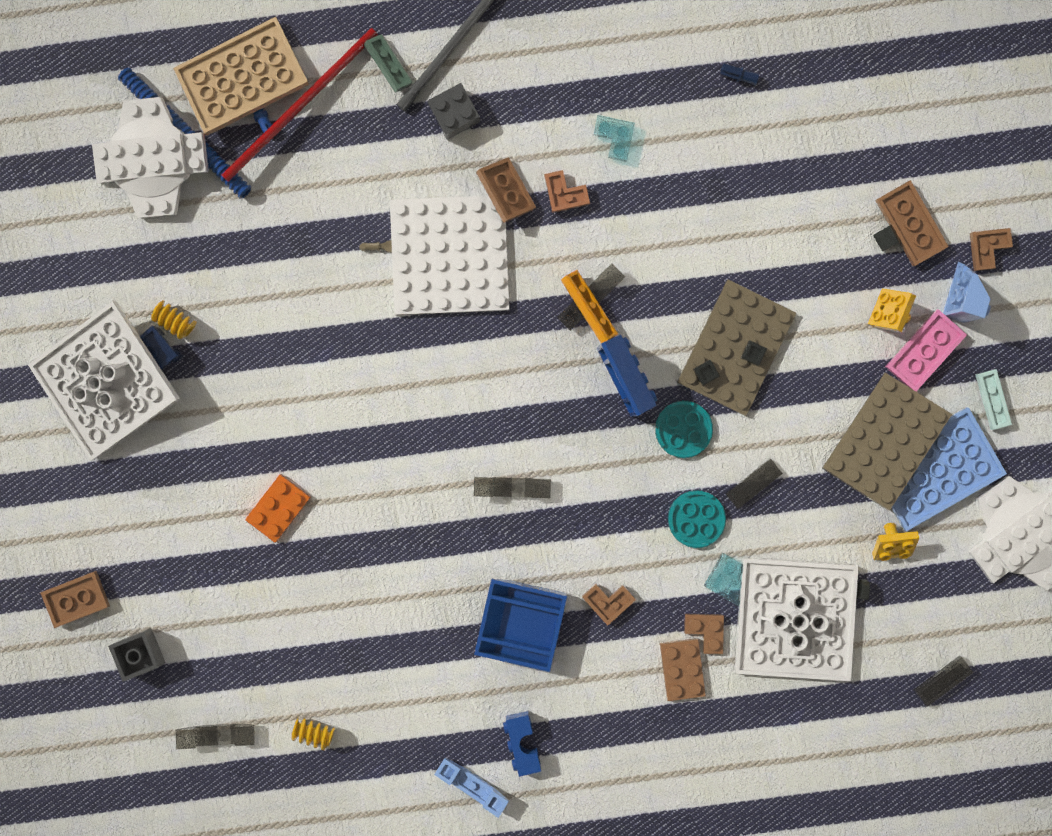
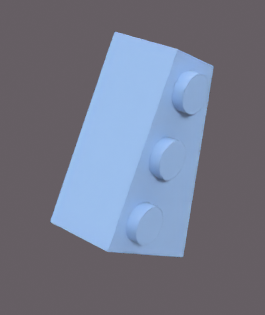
(966, 297)

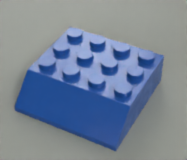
(626, 375)
(521, 624)

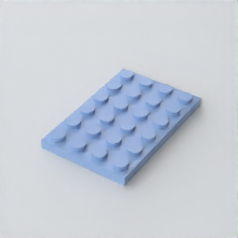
(951, 470)

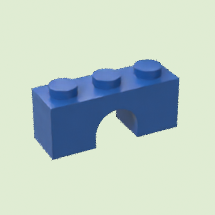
(525, 760)

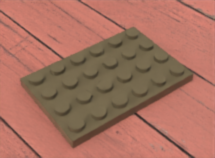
(735, 320)
(886, 441)

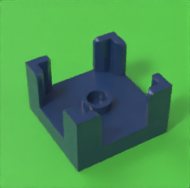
(159, 347)

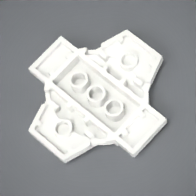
(150, 157)
(1016, 533)

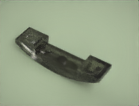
(600, 289)
(512, 487)
(215, 735)

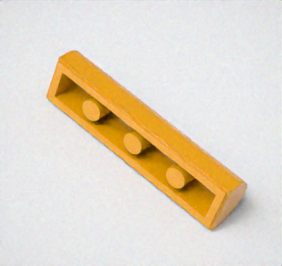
(589, 306)

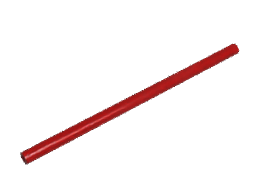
(320, 84)

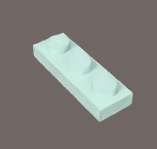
(993, 399)

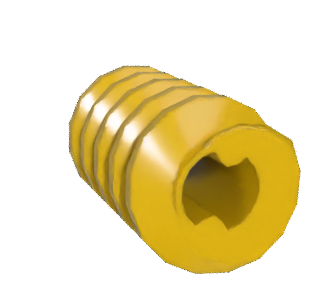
(171, 321)
(312, 734)

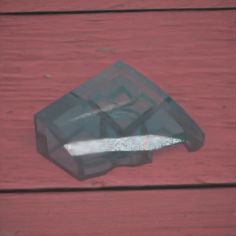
(726, 578)

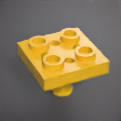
(896, 310)
(894, 544)

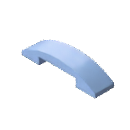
(473, 786)

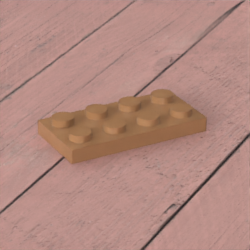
(912, 223)

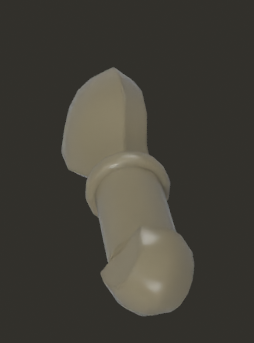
(386, 246)

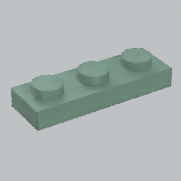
(388, 63)

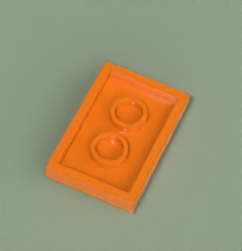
(277, 508)

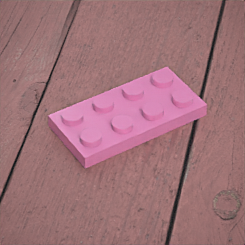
(926, 350)

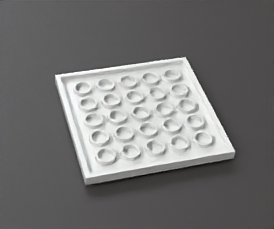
(448, 256)

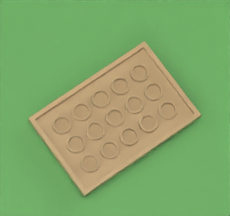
(241, 76)

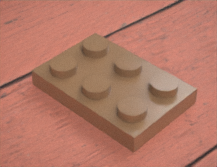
(506, 189)
(75, 599)
(682, 669)

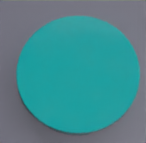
(683, 429)
(696, 519)

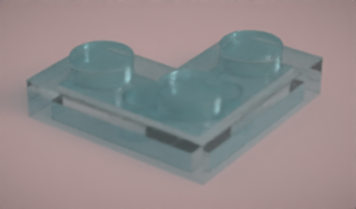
(620, 133)

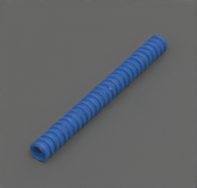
(215, 162)

